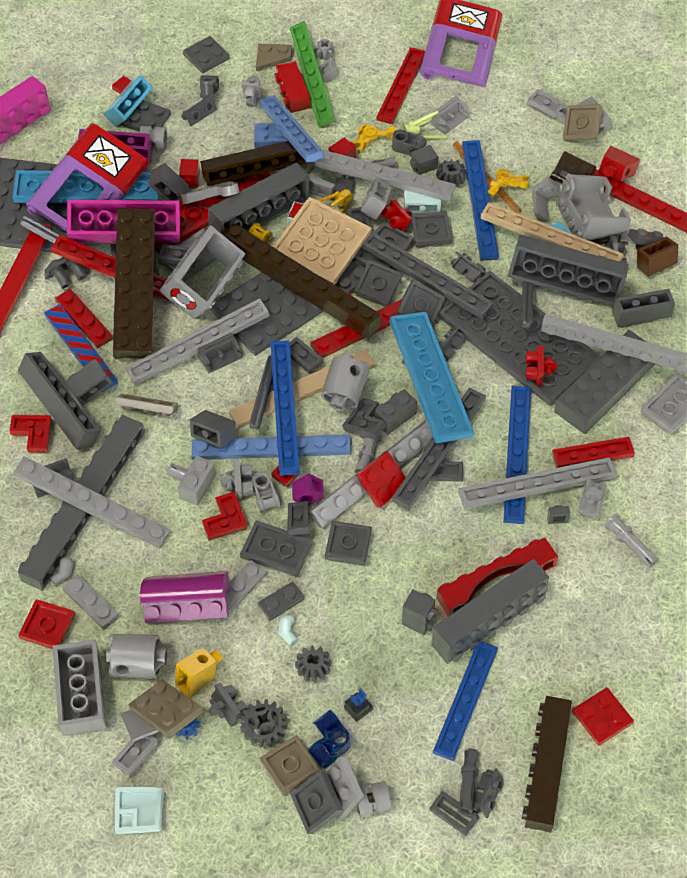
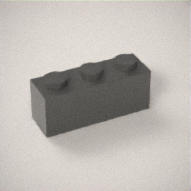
(643, 307)

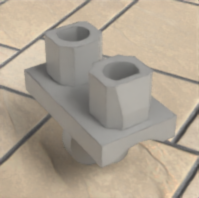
(252, 90)
(240, 472)
(592, 499)

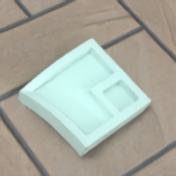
(138, 809)

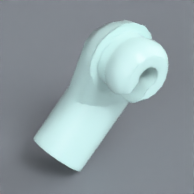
(284, 629)

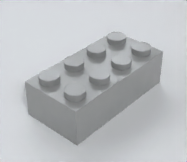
(79, 687)

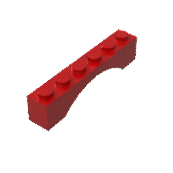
(461, 591)

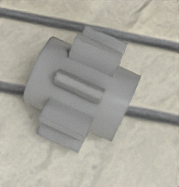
(324, 49)

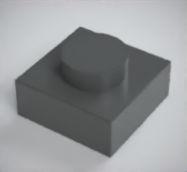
(558, 514)

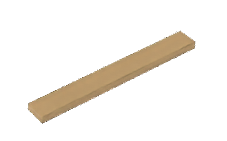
(544, 232)
(302, 389)

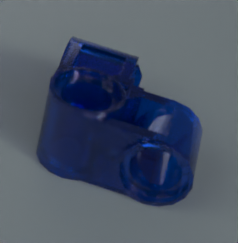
(326, 749)

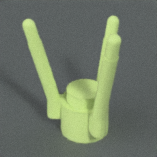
(413, 127)

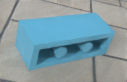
(128, 100)

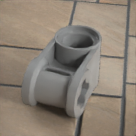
(265, 495)

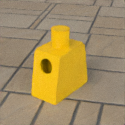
(196, 671)

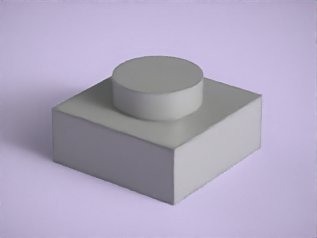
(328, 69)

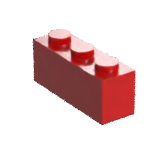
(292, 87)

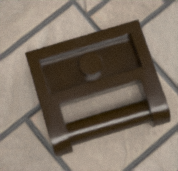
(571, 165)

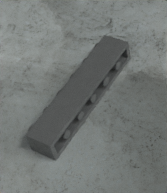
(59, 400)

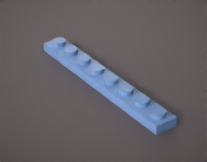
(291, 129)
(267, 447)

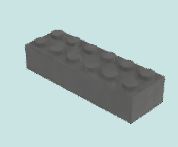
(262, 200)
(568, 270)
(600, 388)
(490, 611)

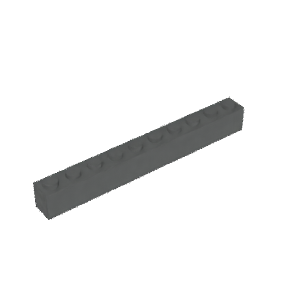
(70, 520)

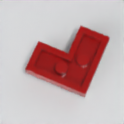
(35, 427)
(228, 521)

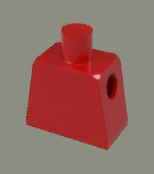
(618, 164)

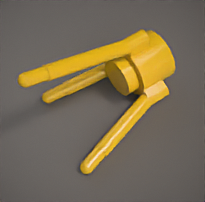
(341, 199)

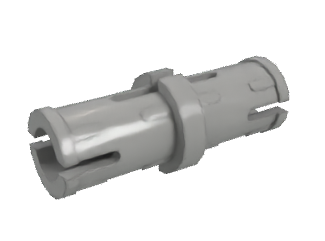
(366, 454)

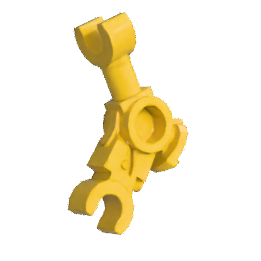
(370, 133)
(504, 179)

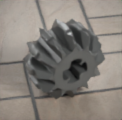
(451, 172)
(307, 661)

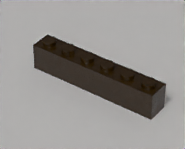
(250, 163)
(548, 764)

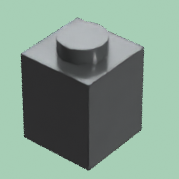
(424, 160)

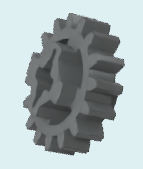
(267, 731)

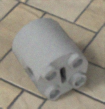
(345, 382)
(136, 655)

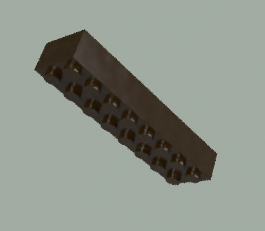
(134, 283)

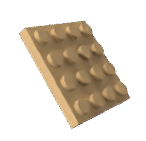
(322, 239)

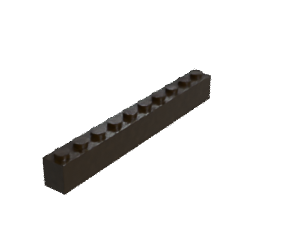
(305, 282)

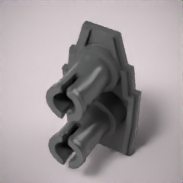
(57, 268)

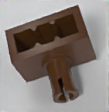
(657, 255)

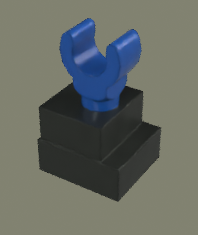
(358, 705)

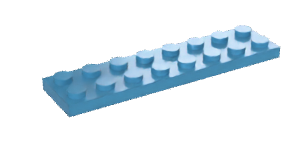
(76, 187)
(431, 377)

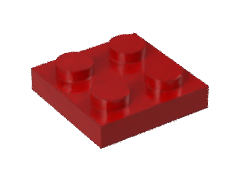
(381, 479)
(46, 624)
(602, 716)

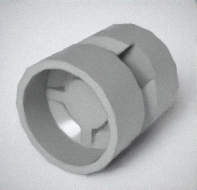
(157, 135)
(380, 797)

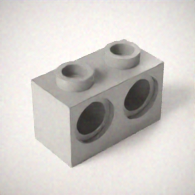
(376, 198)

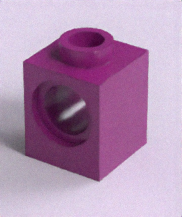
(308, 489)

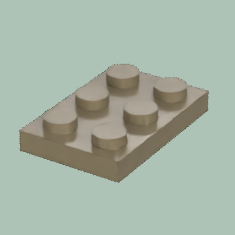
(165, 708)

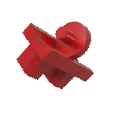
(398, 216)
(537, 357)

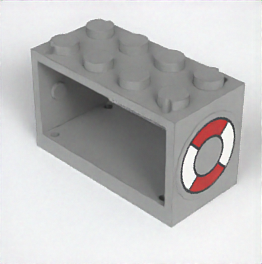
(219, 248)

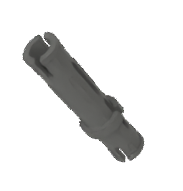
(469, 773)

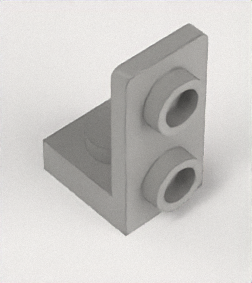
(541, 193)

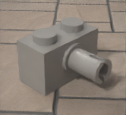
(194, 479)

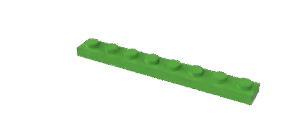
(312, 74)

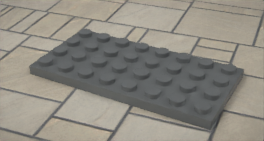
(285, 307)
(506, 341)

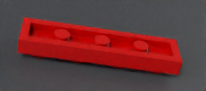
(84, 318)
(615, 449)

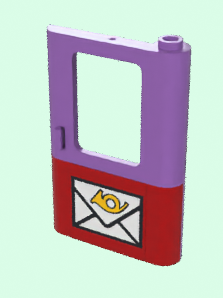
(467, 22)
(98, 158)

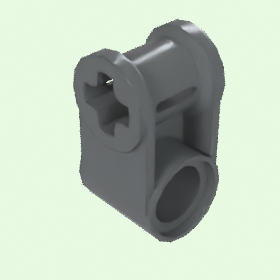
(208, 85)
(406, 142)

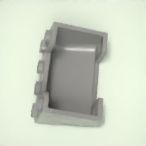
(586, 210)

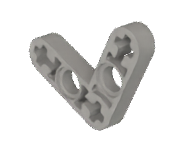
(223, 189)

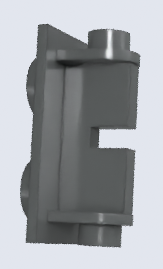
(199, 110)
(464, 263)
(453, 338)
(491, 783)

